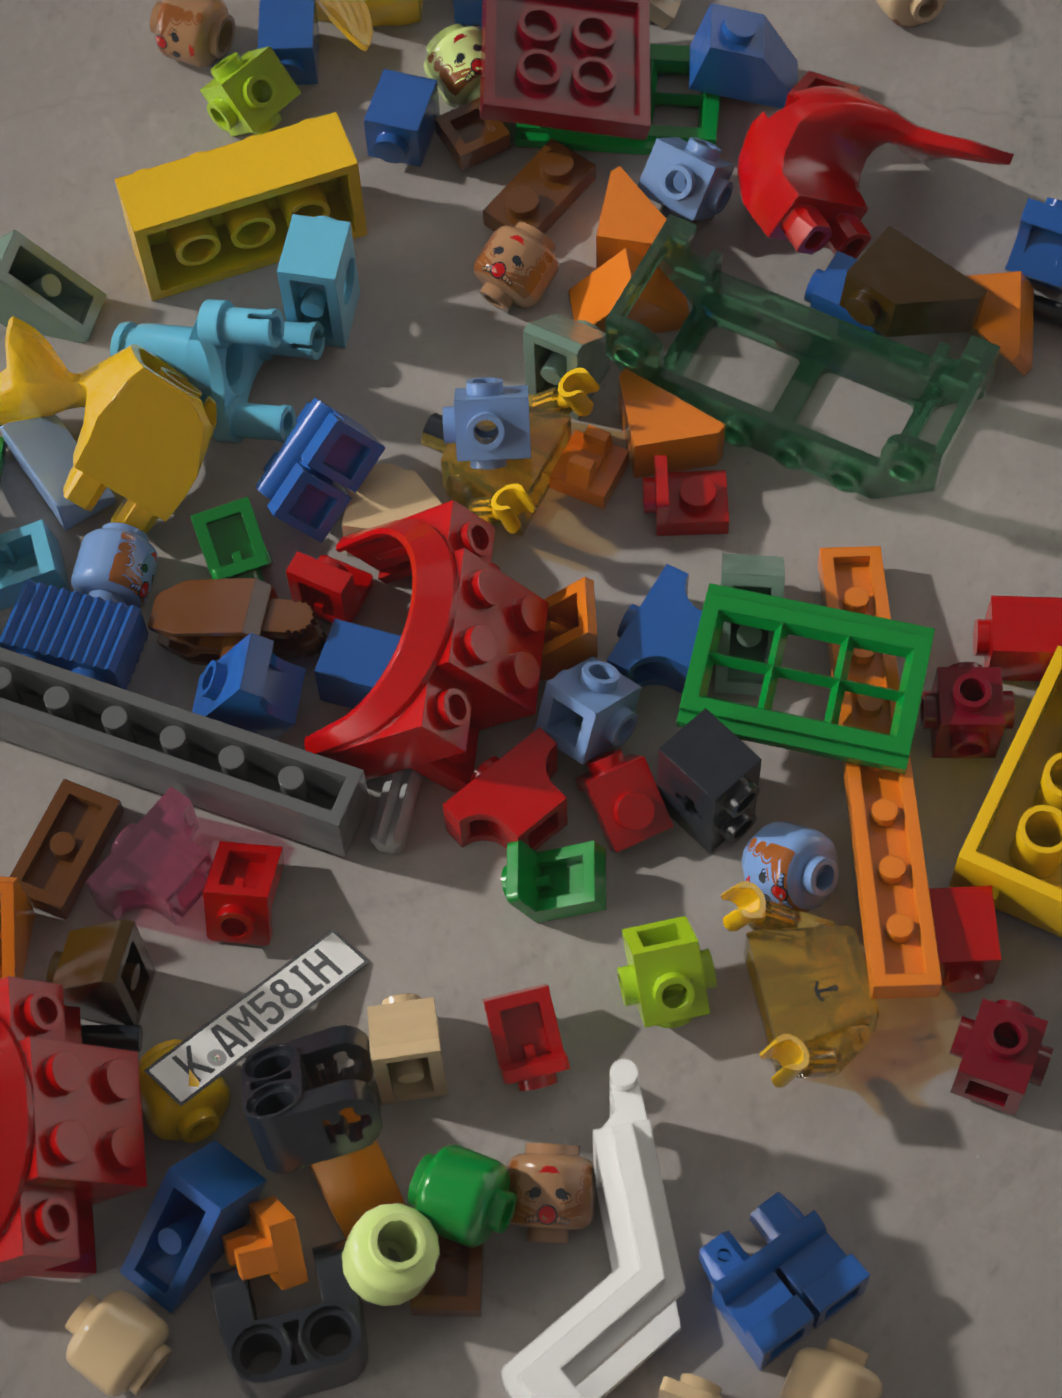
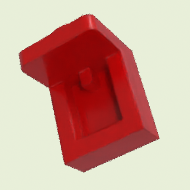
(624, 798)
(526, 1037)

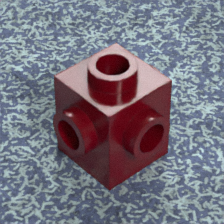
(967, 711)
(1000, 1054)

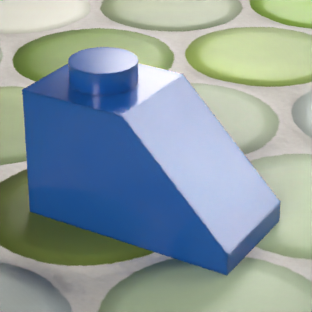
(741, 58)
(185, 1223)

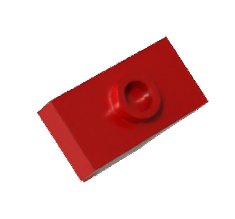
(511, 798)

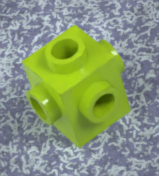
(249, 92)
(666, 973)

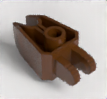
(211, 616)

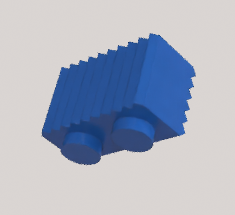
(76, 632)

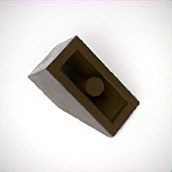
(909, 290)
(104, 972)

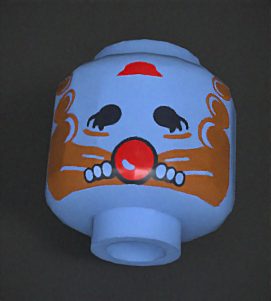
(116, 565)
(792, 865)

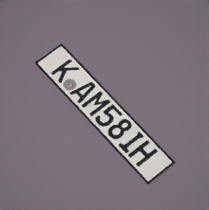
(256, 1016)

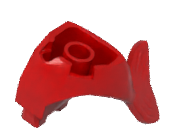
(807, 162)

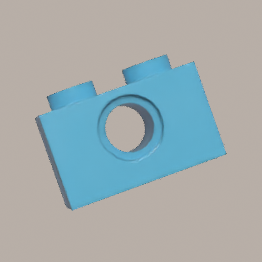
(320, 276)

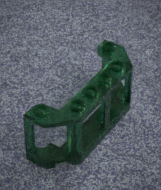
(821, 347)

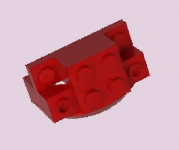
(461, 661)
(64, 1133)

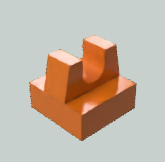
(590, 467)
(268, 1245)

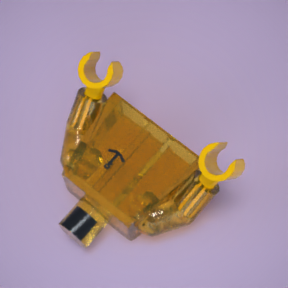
(515, 492)
(805, 985)

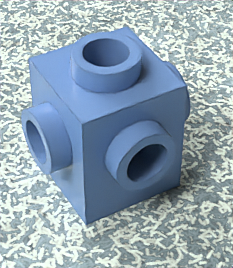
(687, 178)
(489, 445)
(589, 709)

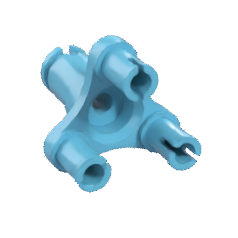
(224, 358)

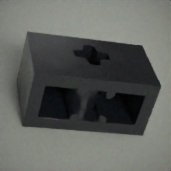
(709, 781)

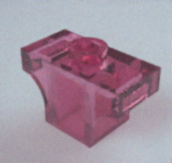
(154, 863)

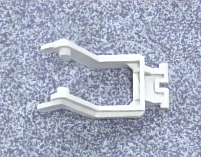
(636, 1304)

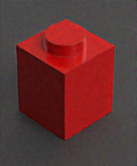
(1019, 635)
(966, 936)

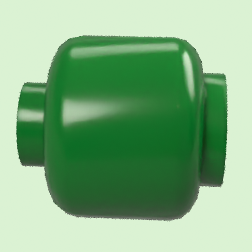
(463, 1194)

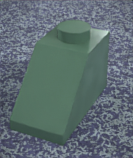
(45, 291)
(559, 345)
(757, 575)

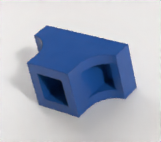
(1039, 244)
(659, 634)
(251, 689)

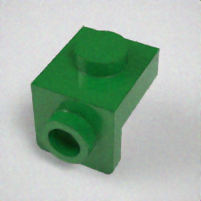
(232, 541)
(556, 880)

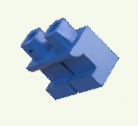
(314, 465)
(786, 1284)

